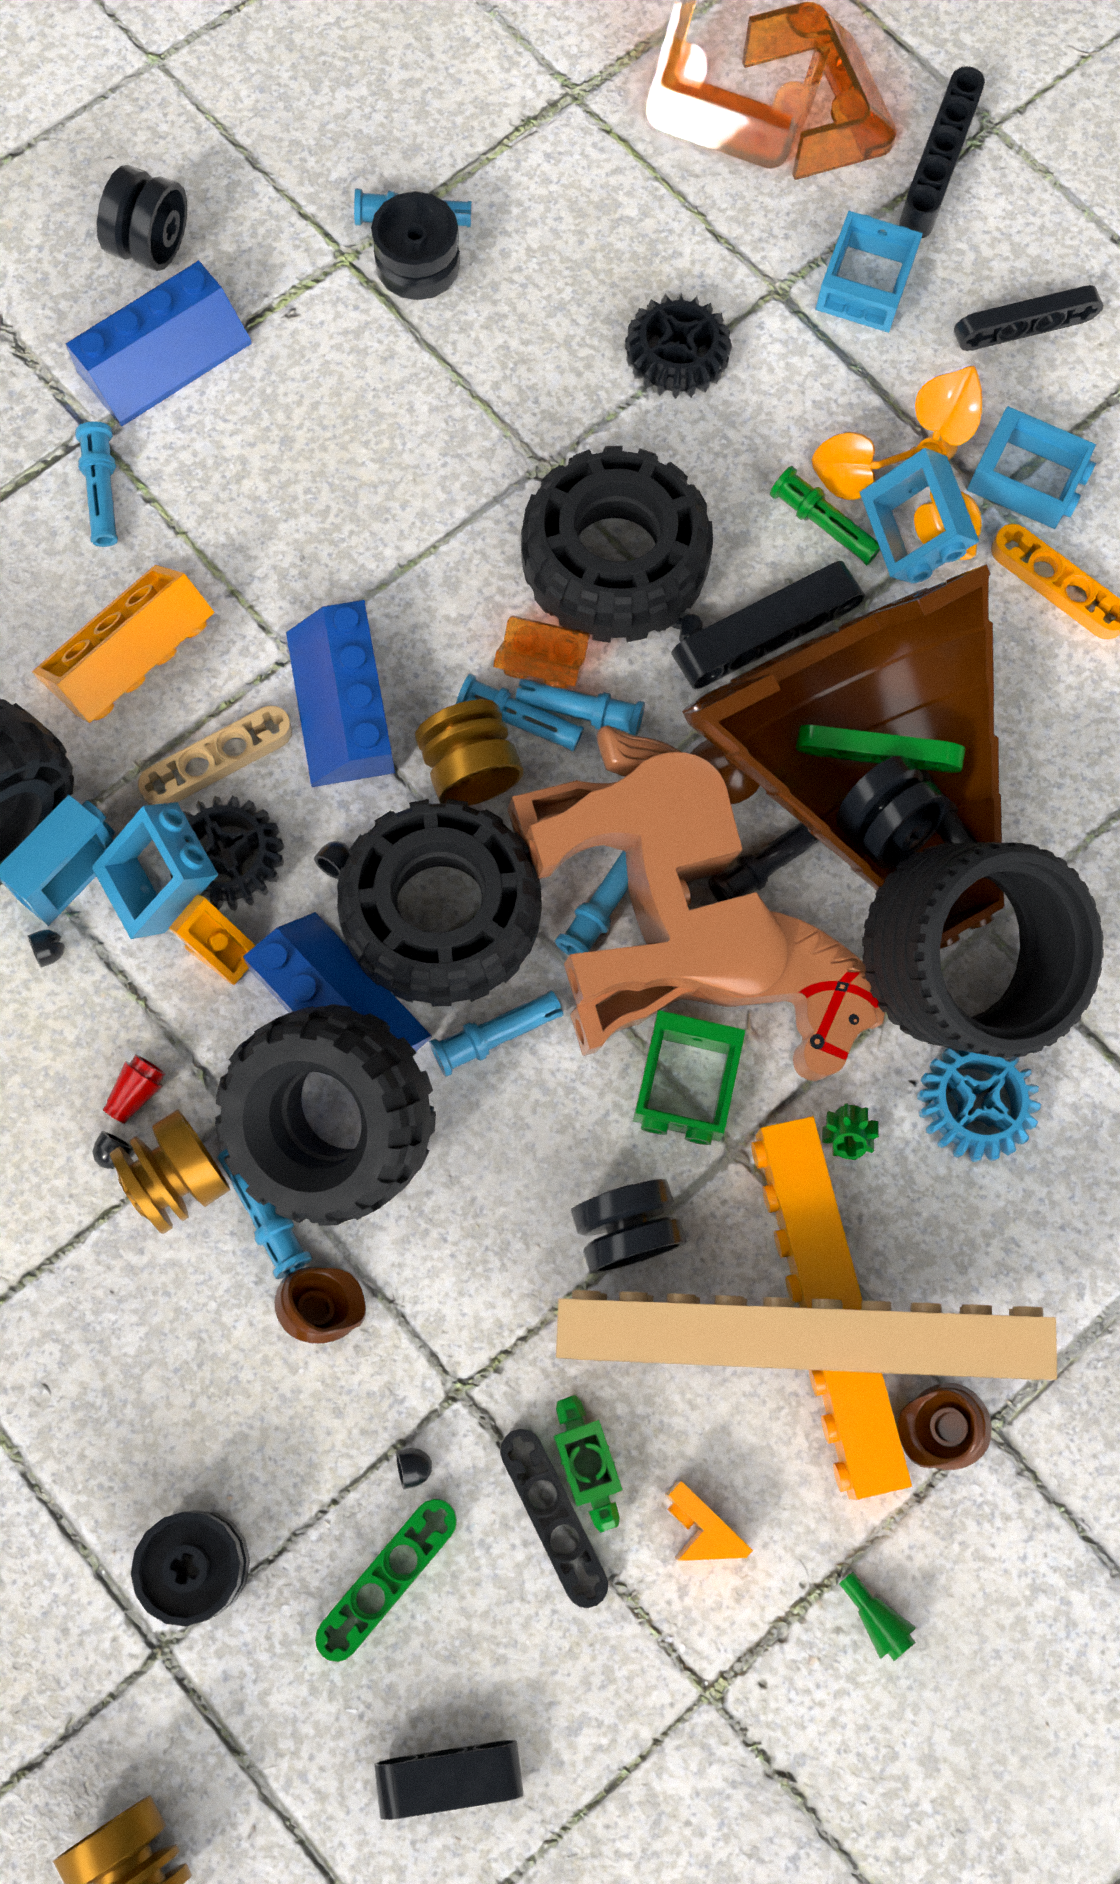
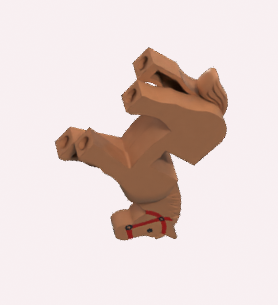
(676, 829)

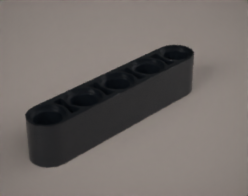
(942, 150)
(767, 625)

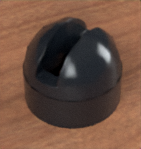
(332, 858)
(46, 947)
(104, 1145)
(413, 1467)

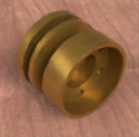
(469, 752)
(169, 1172)
(121, 1852)

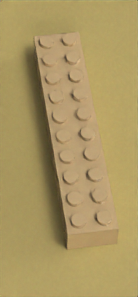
(808, 1338)

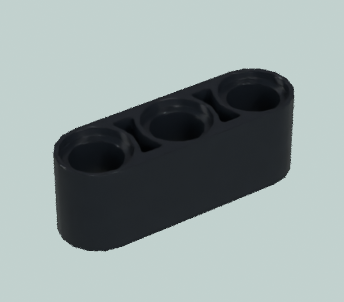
(448, 1779)

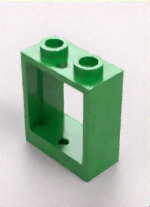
(701, 1035)

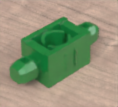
(604, 1513)

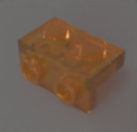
(542, 652)

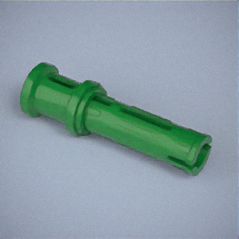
(807, 500)

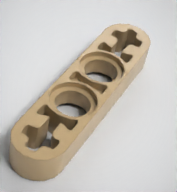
(212, 750)

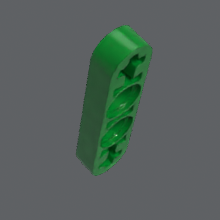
(878, 747)
(384, 1576)

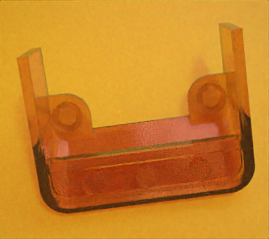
(859, 115)
(719, 118)

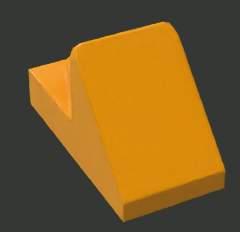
(213, 939)
(713, 1538)

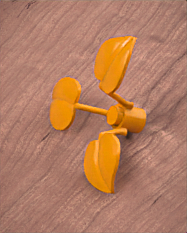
(944, 405)

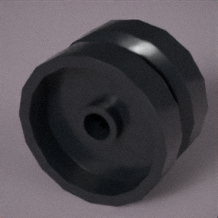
(142, 217)
(416, 245)
(892, 811)
(625, 1217)
(161, 1571)

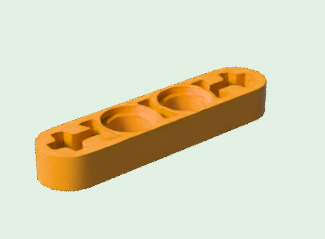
(1054, 587)

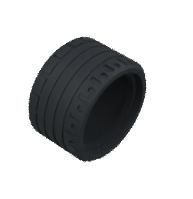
(1055, 961)

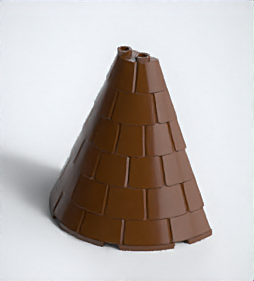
(895, 671)

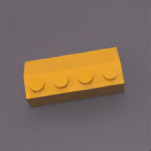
(125, 642)

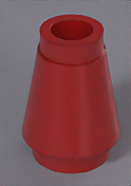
(133, 1088)

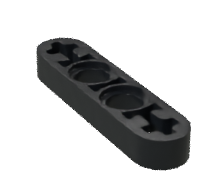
(1028, 318)
(558, 1514)

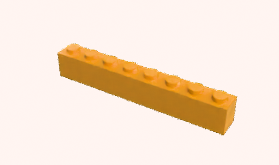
(821, 1268)

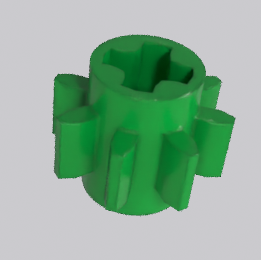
(850, 1131)

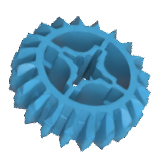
(992, 1112)

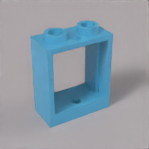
(858, 301)
(1045, 442)
(898, 486)
(57, 858)
(127, 884)

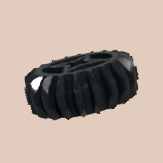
(674, 360)
(241, 846)

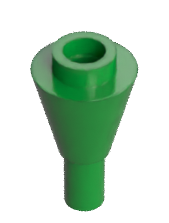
(885, 1626)

